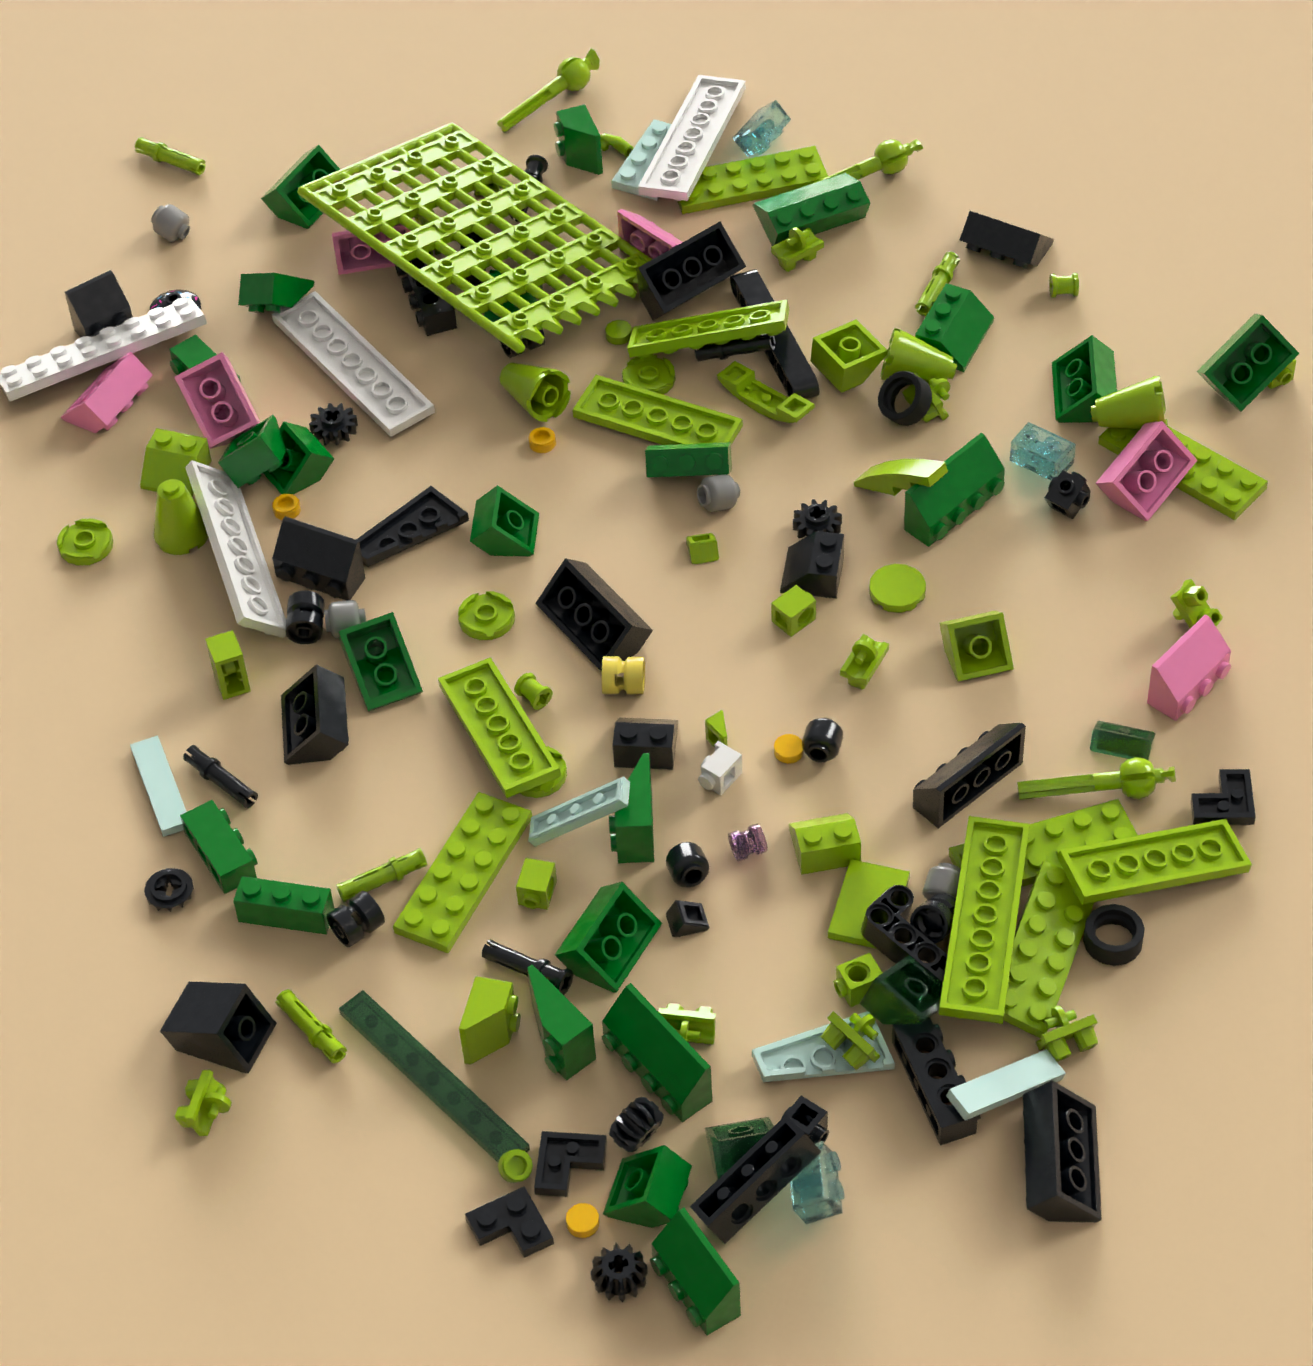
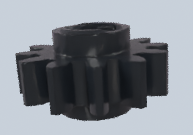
(333, 424)
(816, 518)

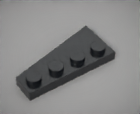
(411, 524)

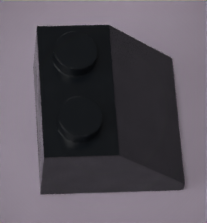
(97, 305)
(815, 564)
(641, 736)

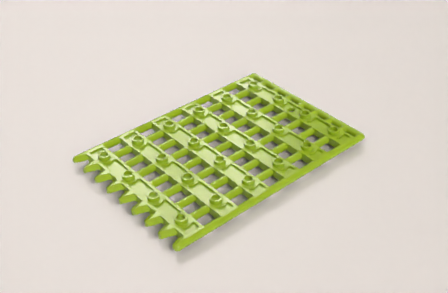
(439, 149)

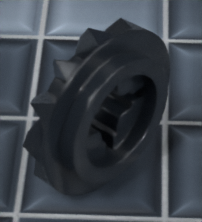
(157, 886)

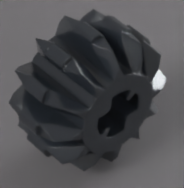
(636, 1124)
(632, 1270)

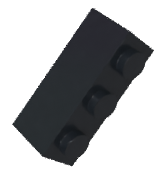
(1004, 240)
(318, 559)
(314, 717)

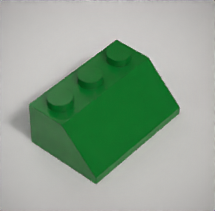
(283, 195)
(956, 324)
(1248, 362)
(1081, 378)
(609, 937)
(696, 1273)

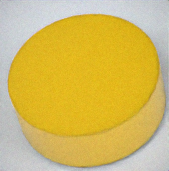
(542, 440)
(286, 505)
(788, 748)
(582, 1220)

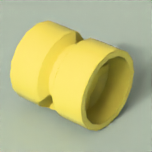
(633, 675)

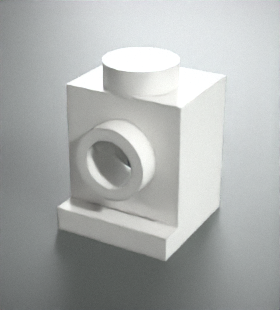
(720, 769)

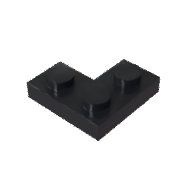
(1232, 803)
(565, 1151)
(511, 1214)

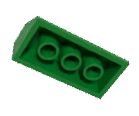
(814, 206)
(971, 480)
(657, 1054)

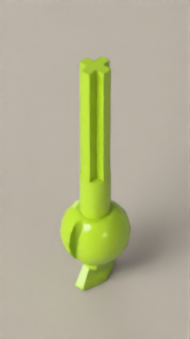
(571, 75)
(889, 157)
(1135, 778)

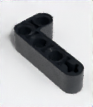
(895, 928)

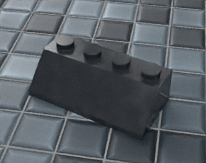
(687, 270)
(592, 613)
(970, 773)
(1061, 1155)

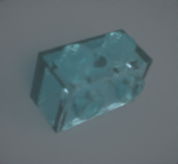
(762, 129)
(1042, 451)
(817, 1188)

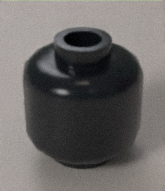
(822, 739)
(687, 864)

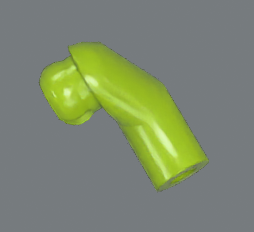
(617, 142)

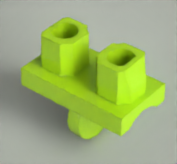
(797, 247)
(939, 390)
(1192, 604)
(863, 661)
(692, 1025)
(1080, 1030)
(861, 1050)
(206, 1102)

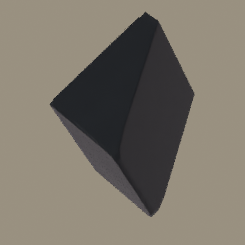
(686, 918)

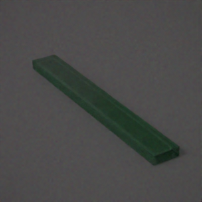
(431, 1076)

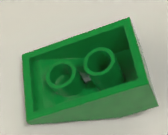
(380, 661)
(633, 826)
(562, 1027)

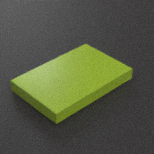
(860, 888)

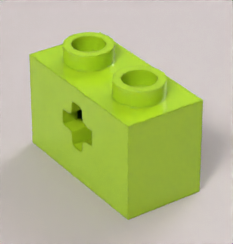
(228, 664)

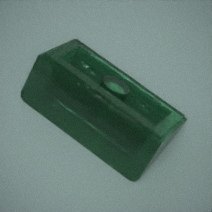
(1121, 740)

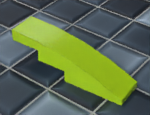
(901, 474)

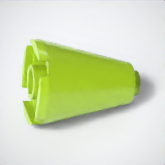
(915, 355)
(537, 389)
(1131, 406)
(177, 519)

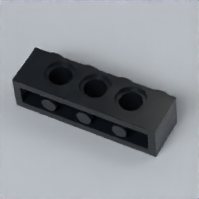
(432, 311)
(931, 1092)
(755, 1179)

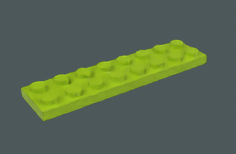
(984, 920)

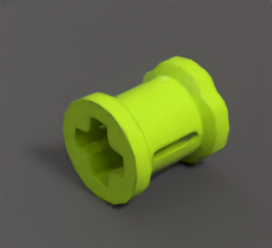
(1063, 285)
(533, 691)

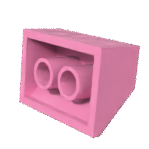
(644, 234)
(356, 256)
(109, 394)
(217, 400)
(1147, 470)
(1189, 669)

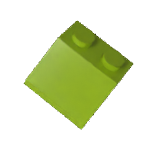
(847, 355)
(169, 455)
(977, 645)
(825, 842)
(488, 1018)

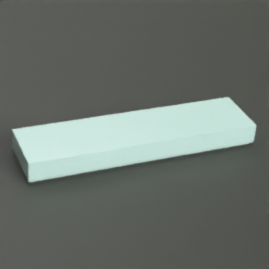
(159, 784)
(579, 811)
(1004, 1084)

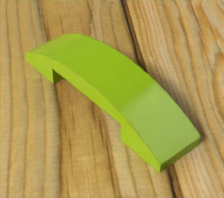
(762, 398)

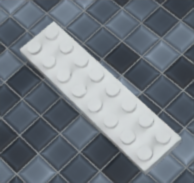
(692, 138)
(101, 349)
(353, 364)
(237, 550)

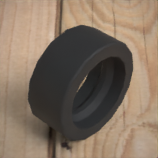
(890, 390)
(1108, 953)

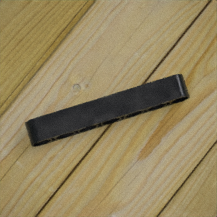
(787, 356)

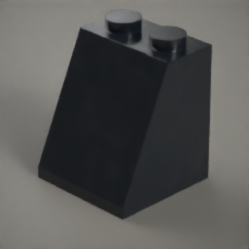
(219, 1024)

